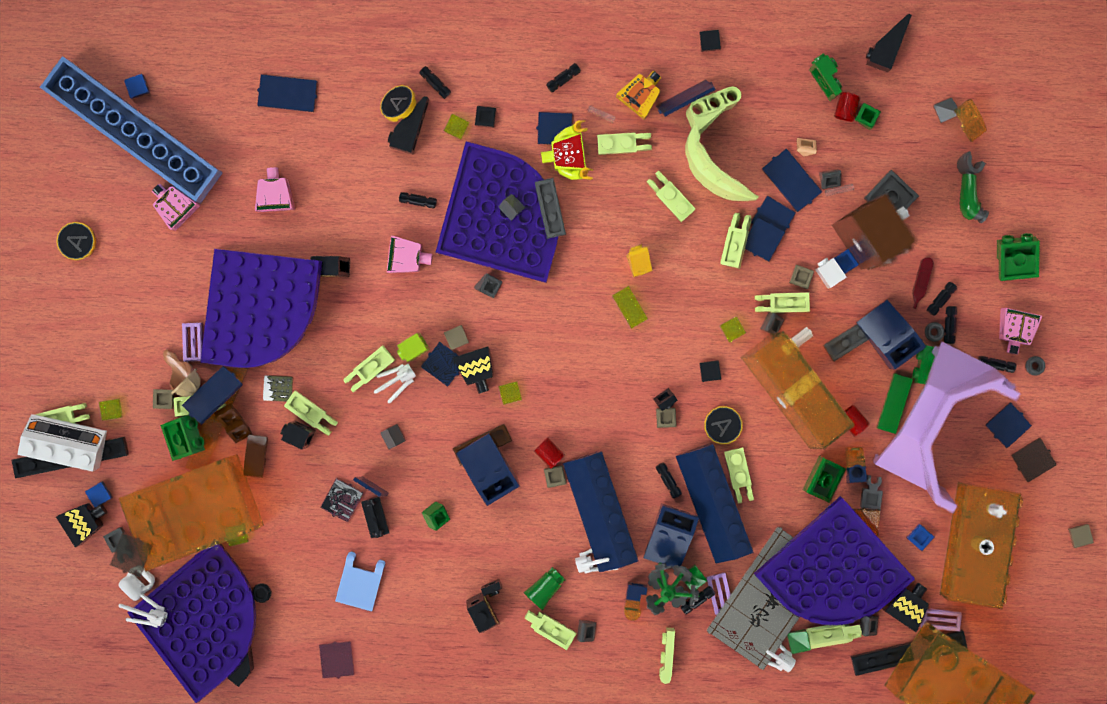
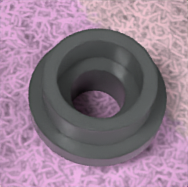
(940, 331)
(1041, 365)

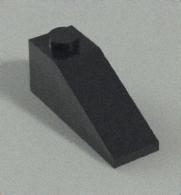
(886, 49)
(407, 131)

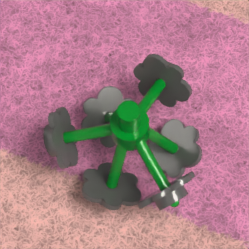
(671, 593)

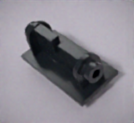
(375, 517)

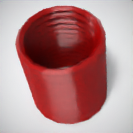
(847, 106)
(858, 420)
(549, 453)

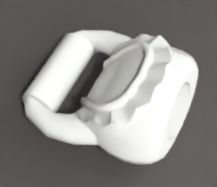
(134, 587)

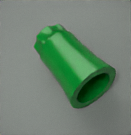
(545, 588)

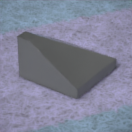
(945, 110)
(488, 285)

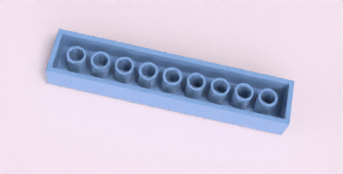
(131, 130)

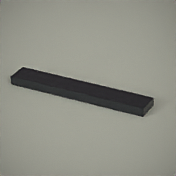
(30, 466)
(890, 656)

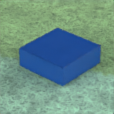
(136, 86)
(846, 261)
(98, 494)
(920, 537)

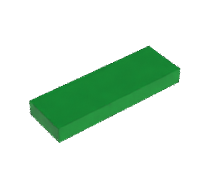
(894, 403)

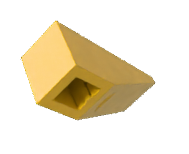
(639, 260)

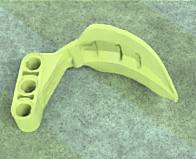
(699, 162)

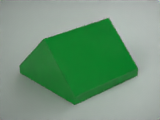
(824, 479)

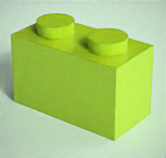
(412, 348)

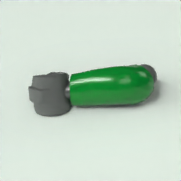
(968, 202)

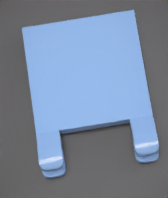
(358, 585)

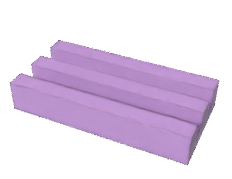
(193, 344)
(716, 577)
(941, 619)

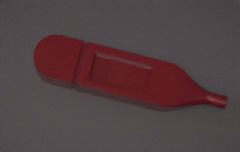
(922, 280)

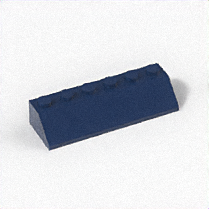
(714, 504)
(600, 511)

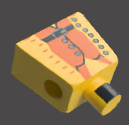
(640, 94)

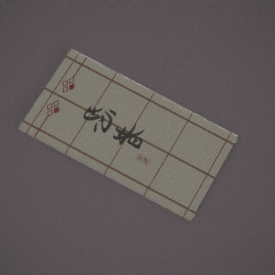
(752, 615)

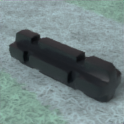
(563, 77)
(435, 82)
(418, 200)
(942, 298)
(950, 325)
(999, 364)
(668, 480)
(707, 593)

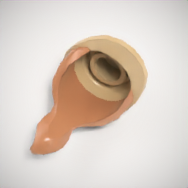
(184, 377)

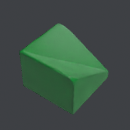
(867, 116)
(435, 516)
(698, 578)
(798, 641)

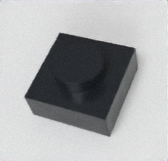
(665, 399)
(492, 588)

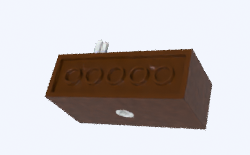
(876, 233)

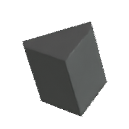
(830, 179)
(511, 207)
(772, 323)
(392, 436)
(869, 625)
(586, 631)

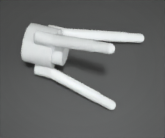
(405, 374)
(585, 563)
(157, 617)
(783, 661)

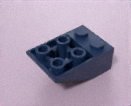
(890, 335)
(488, 469)
(671, 536)

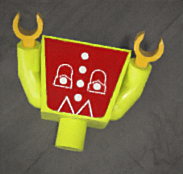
(568, 153)

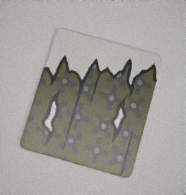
(277, 388)

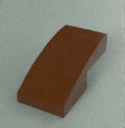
(233, 423)
(255, 456)

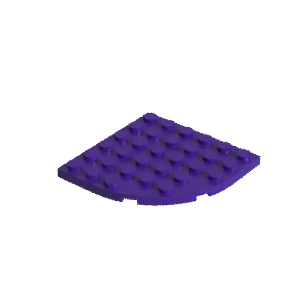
(477, 227)
(257, 307)
(834, 570)
(206, 622)

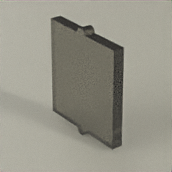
(1033, 460)
(130, 555)

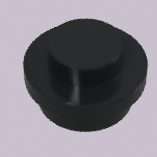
(261, 593)

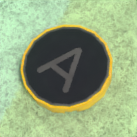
(398, 103)
(76, 241)
(723, 425)

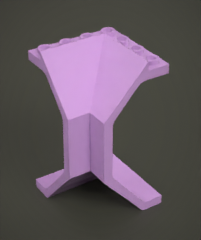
(951, 378)

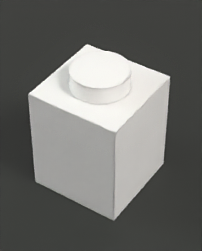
(830, 272)

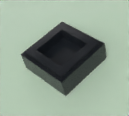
(709, 40)
(485, 116)
(710, 371)

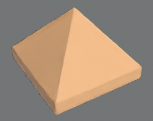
(806, 147)

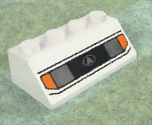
(62, 443)

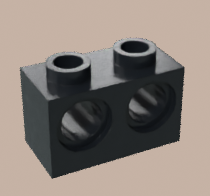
(297, 434)

